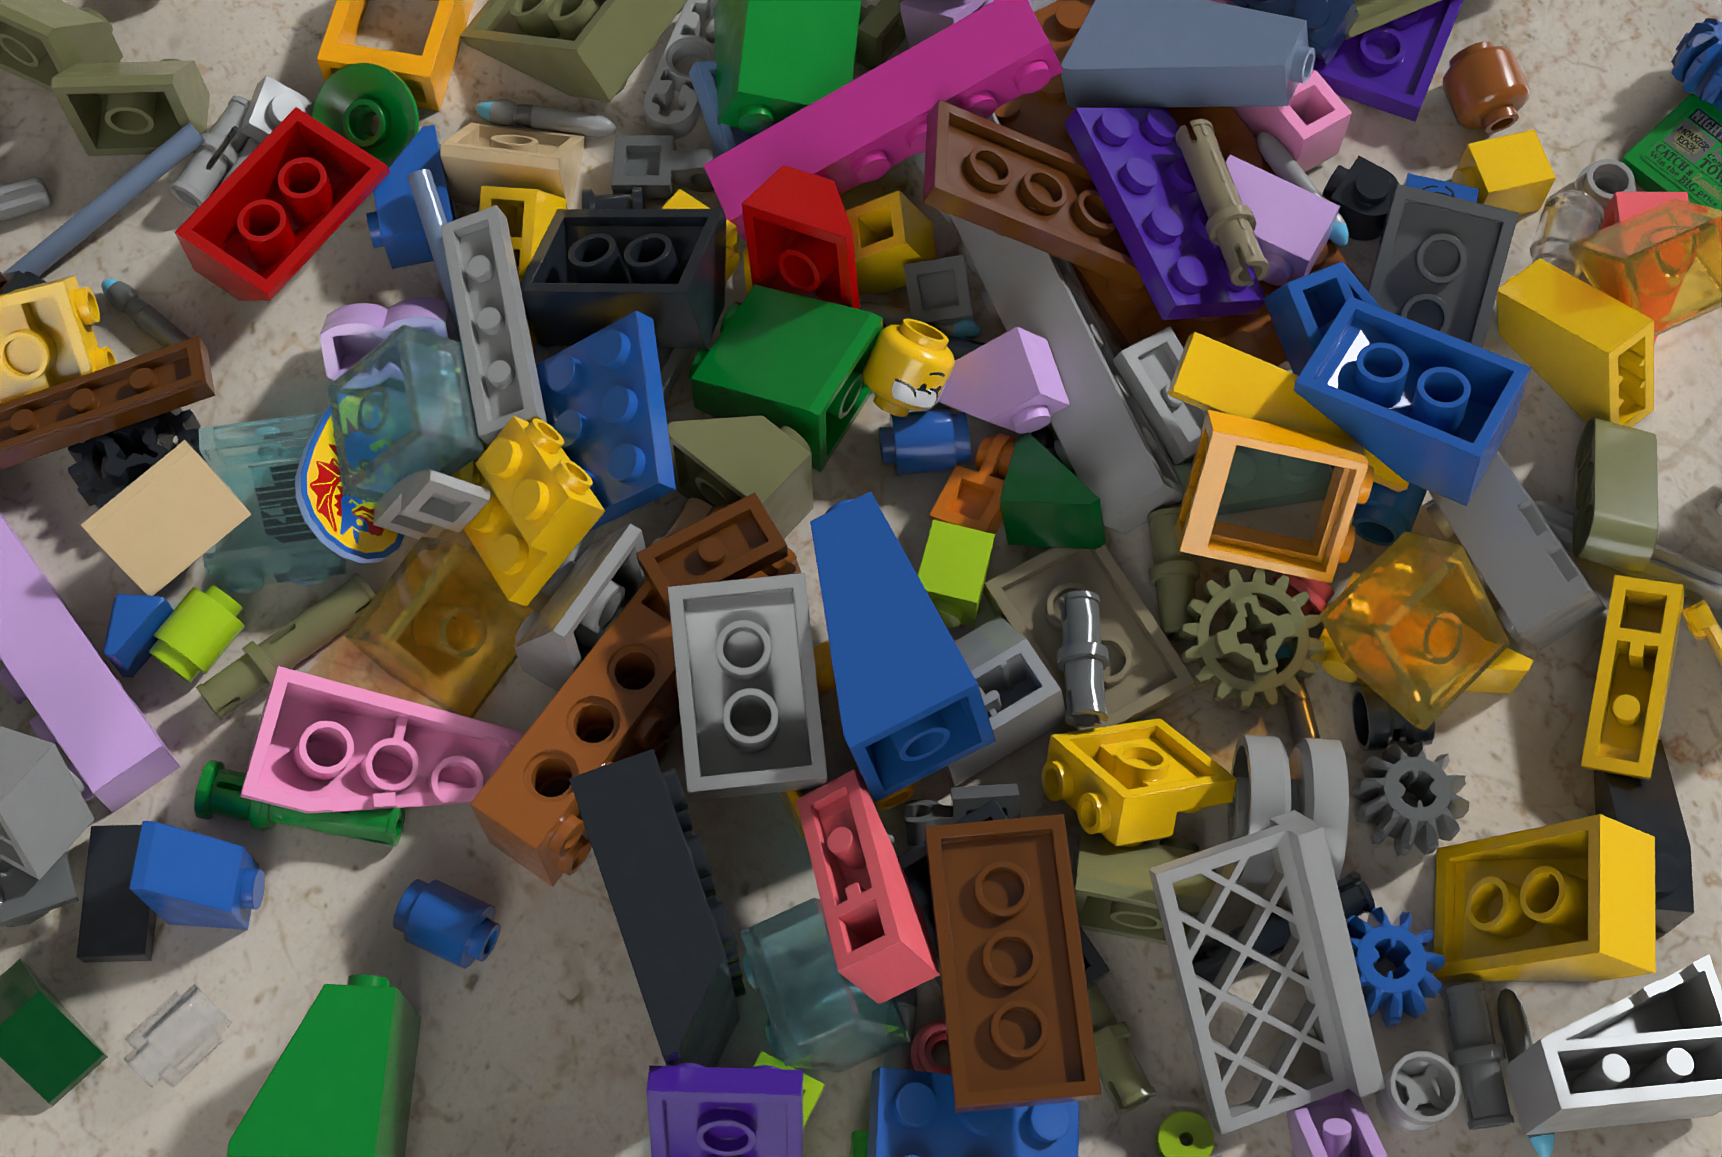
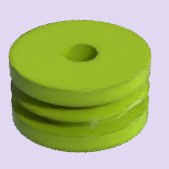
(1187, 1125)

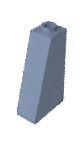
(1185, 56)

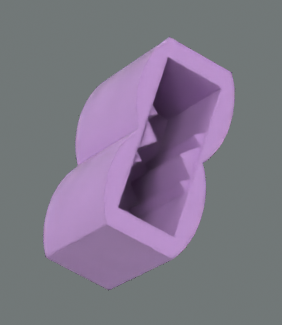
(360, 327)

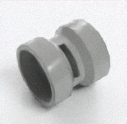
(1426, 1081)

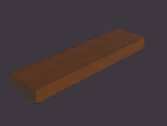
(104, 401)

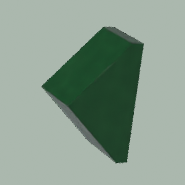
(1047, 502)
(42, 1037)

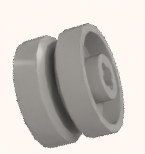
(1271, 784)

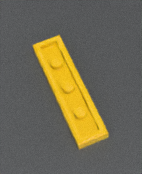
(1241, 385)

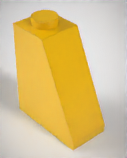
(1580, 343)

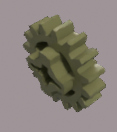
(1259, 664)

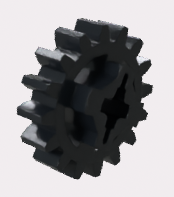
(140, 443)

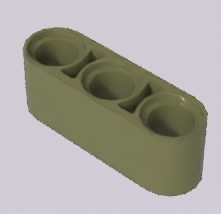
(1615, 495)

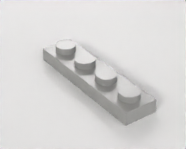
(492, 321)

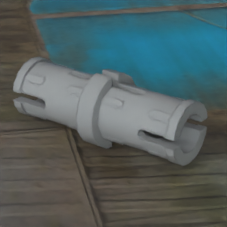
(197, 182)

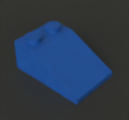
(1414, 396)

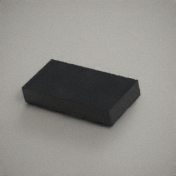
(113, 918)

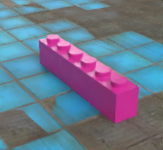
(884, 113)

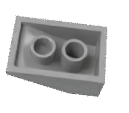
(582, 607)
(747, 687)

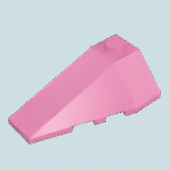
(358, 749)

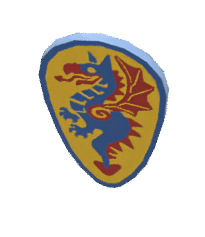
(337, 519)

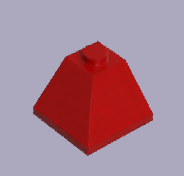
(801, 238)

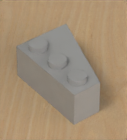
(38, 803)
(1628, 1061)

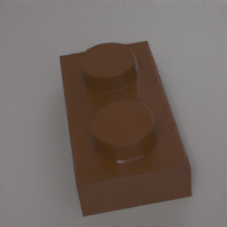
(715, 549)

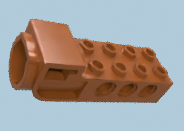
(606, 711)

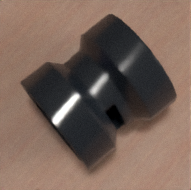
(1379, 723)

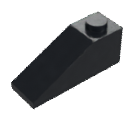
(1654, 810)

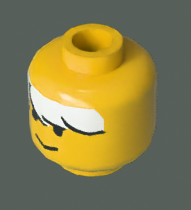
(908, 367)

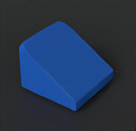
(132, 629)

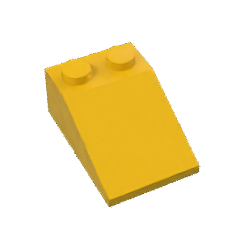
(1548, 904)

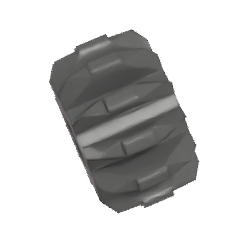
(1431, 816)

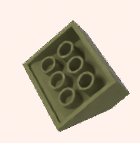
(572, 44)

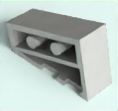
(1518, 558)

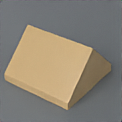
(511, 159)
(166, 518)

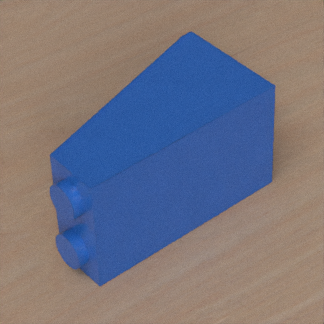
(896, 669)

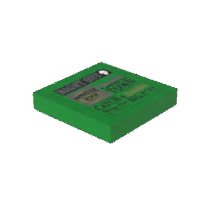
(1682, 154)

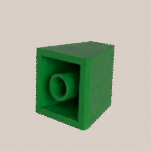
(780, 57)
(791, 363)
(340, 1079)

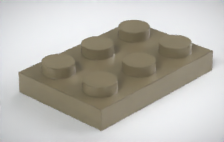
(1142, 662)

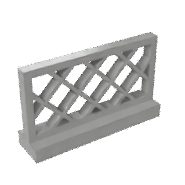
(1324, 957)

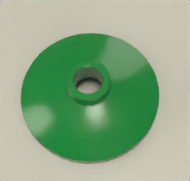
(358, 94)

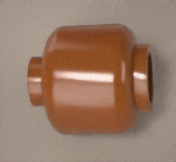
(1485, 87)

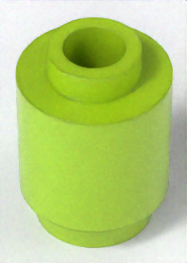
(197, 632)

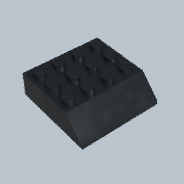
(664, 905)

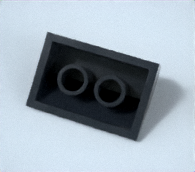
(623, 261)

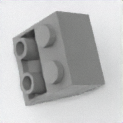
(1016, 692)

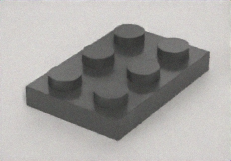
(1442, 261)

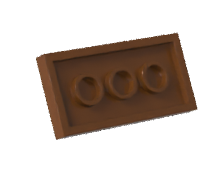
(1021, 191)
(1011, 964)

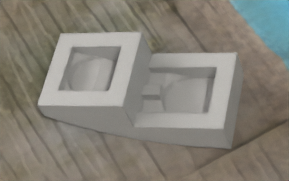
(428, 504)

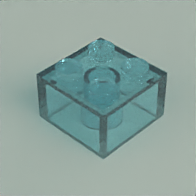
(403, 413)
(812, 1009)

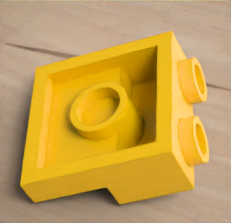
(48, 337)
(535, 508)
(1132, 779)

